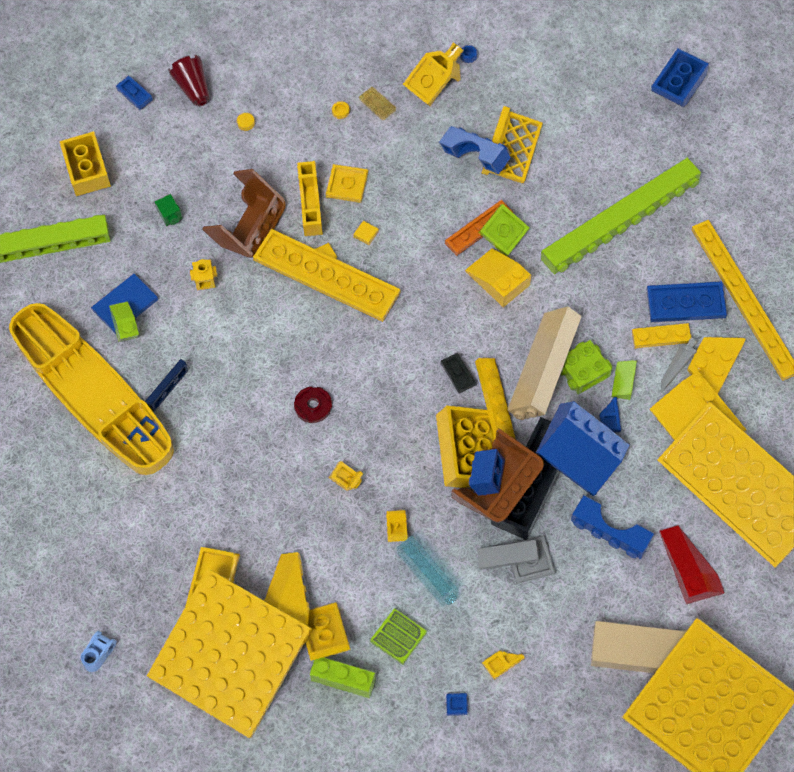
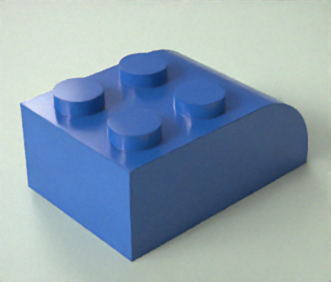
(680, 77)

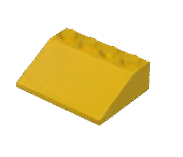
(685, 402)
(460, 435)

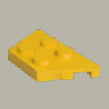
(715, 359)

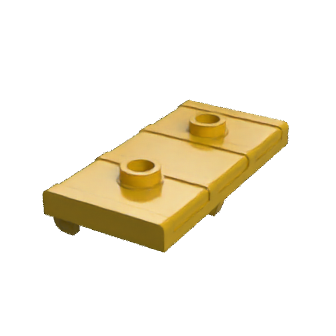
(219, 561)

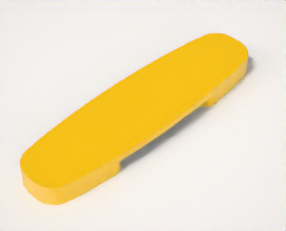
(90, 388)

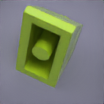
(124, 321)

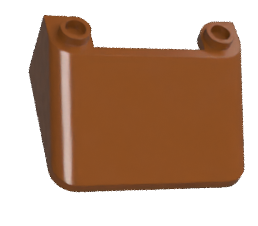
(519, 473)

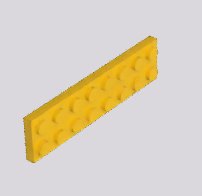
(327, 275)

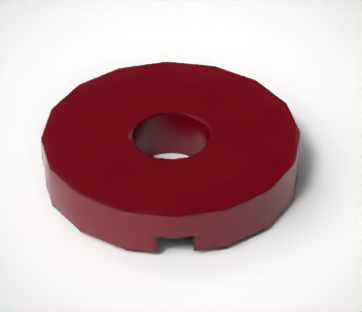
(317, 414)

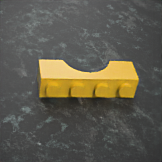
(309, 198)

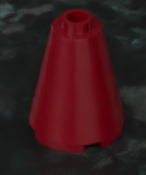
(191, 79)

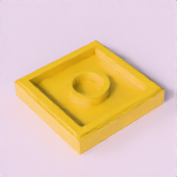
(347, 183)

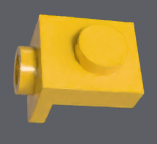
(345, 476)
(396, 526)

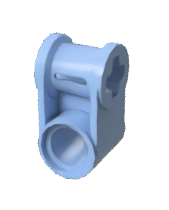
(98, 647)

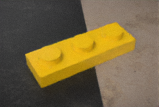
(661, 335)

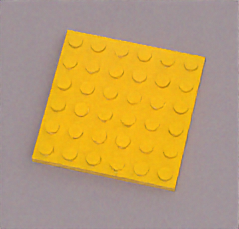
(229, 652)
(710, 704)

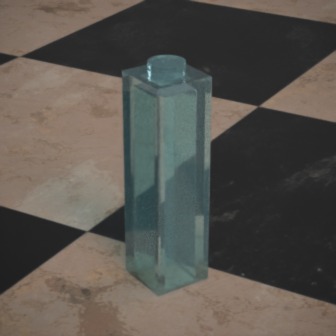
(427, 571)

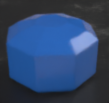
(469, 54)

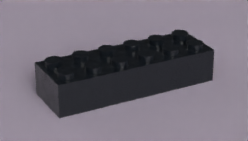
(526, 512)

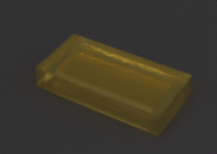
(377, 103)

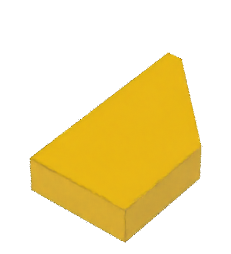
(501, 663)

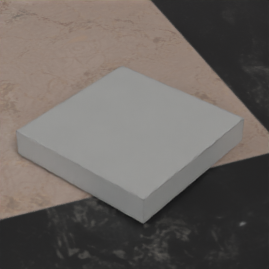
(537, 569)

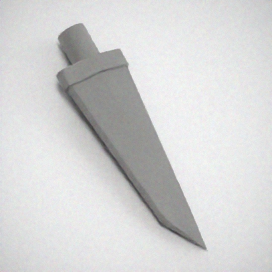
(680, 359)

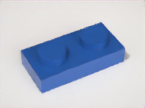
(134, 92)

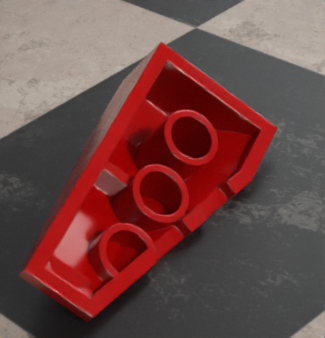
(691, 569)

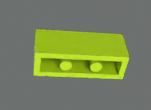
(343, 677)

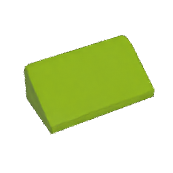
(624, 379)

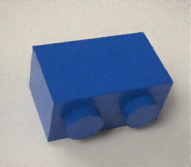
(487, 472)

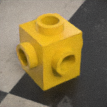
(203, 274)

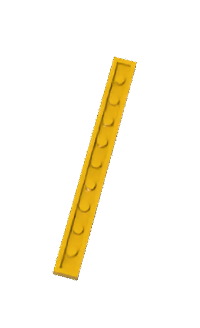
(745, 299)

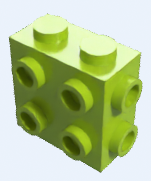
(585, 367)

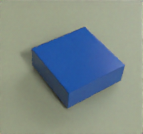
(456, 704)

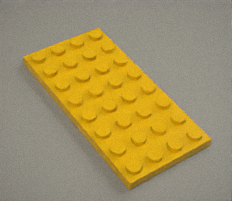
(736, 481)

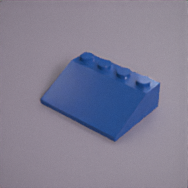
(582, 447)

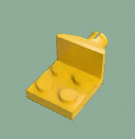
(434, 73)

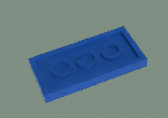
(686, 302)

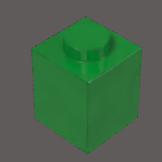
(168, 210)

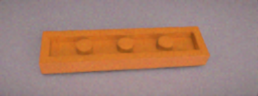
(469, 233)

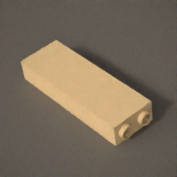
(544, 363)
(632, 646)

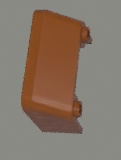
(260, 216)

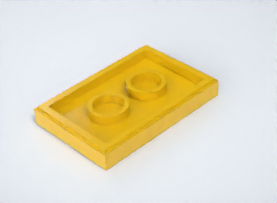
(328, 632)

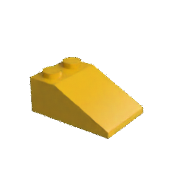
(499, 276)

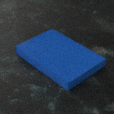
(130, 291)

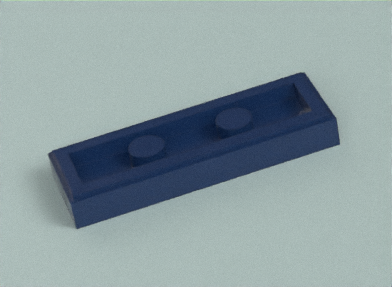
(167, 385)

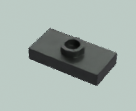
(458, 373)

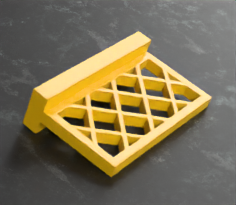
(499, 137)

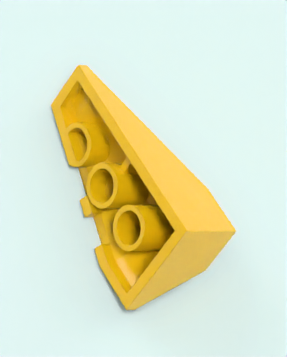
(287, 588)

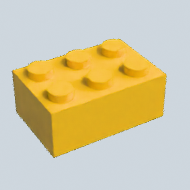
(84, 163)

